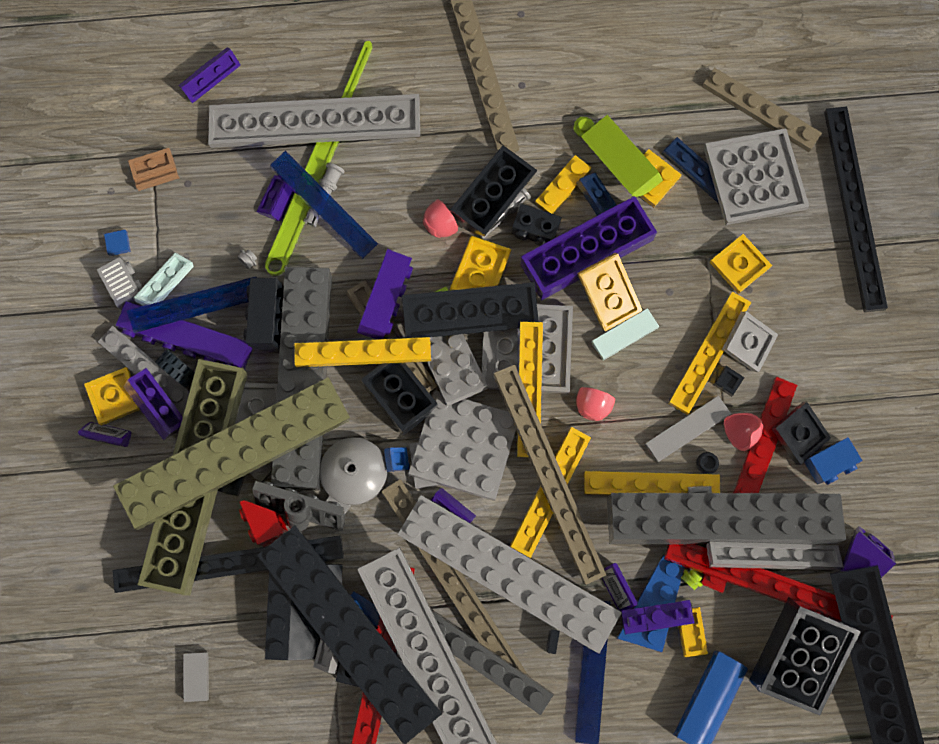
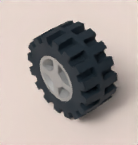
(175, 368)

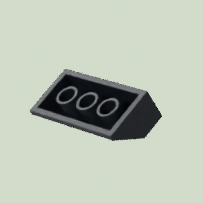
(492, 192)

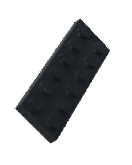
(469, 310)

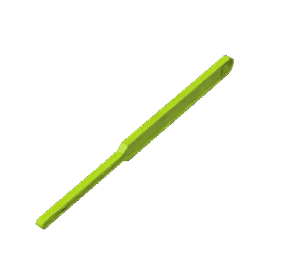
(316, 167)

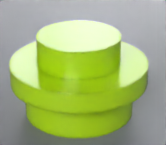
(582, 125)
(692, 578)

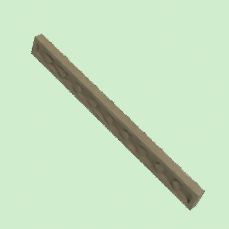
(484, 75)
(549, 475)
(456, 585)

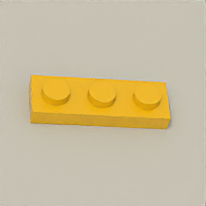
(562, 185)

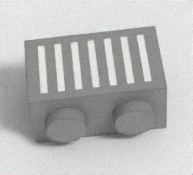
(120, 281)

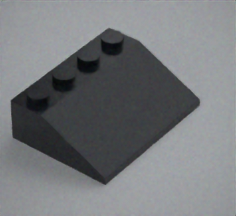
(287, 630)
(803, 656)

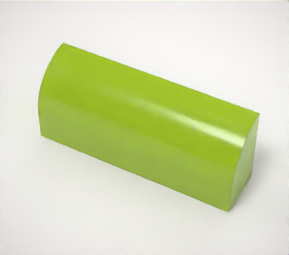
(622, 157)

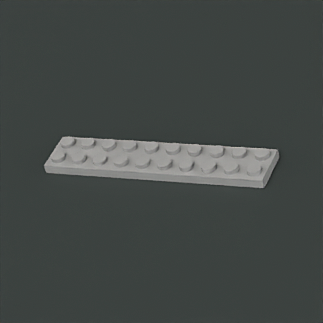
(314, 121)
(510, 574)
(424, 648)

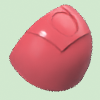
(439, 220)
(594, 403)
(743, 430)

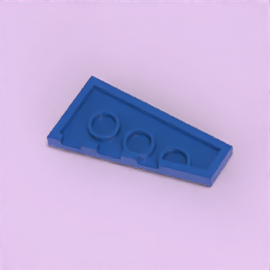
(660, 589)

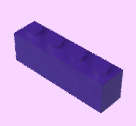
(384, 295)

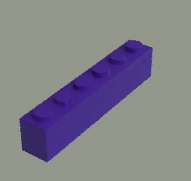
(191, 339)

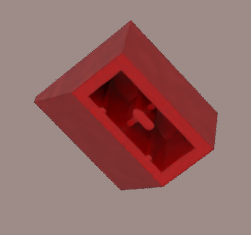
(264, 523)

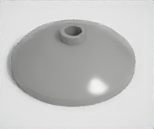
(359, 485)

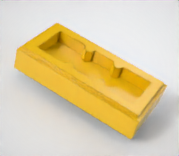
(693, 636)

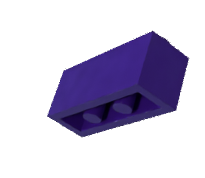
(154, 403)

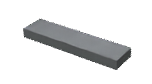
(687, 429)

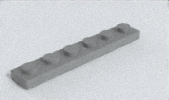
(774, 555)

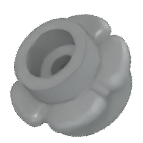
(247, 259)

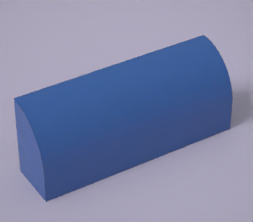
(711, 700)

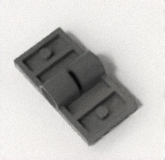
(298, 508)

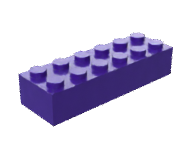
(614, 231)

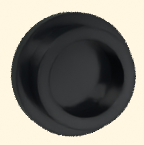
(707, 463)

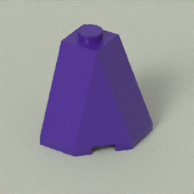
(867, 552)

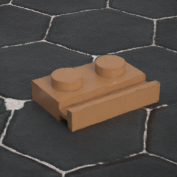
(153, 169)

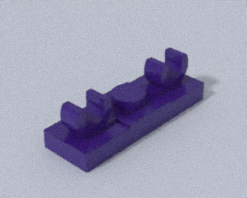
(209, 75)
(657, 617)

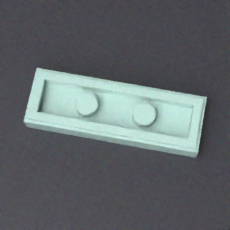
(164, 280)
(625, 334)

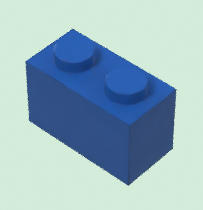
(832, 461)

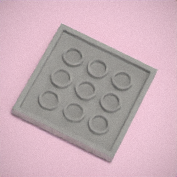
(756, 176)
(503, 347)
(464, 447)

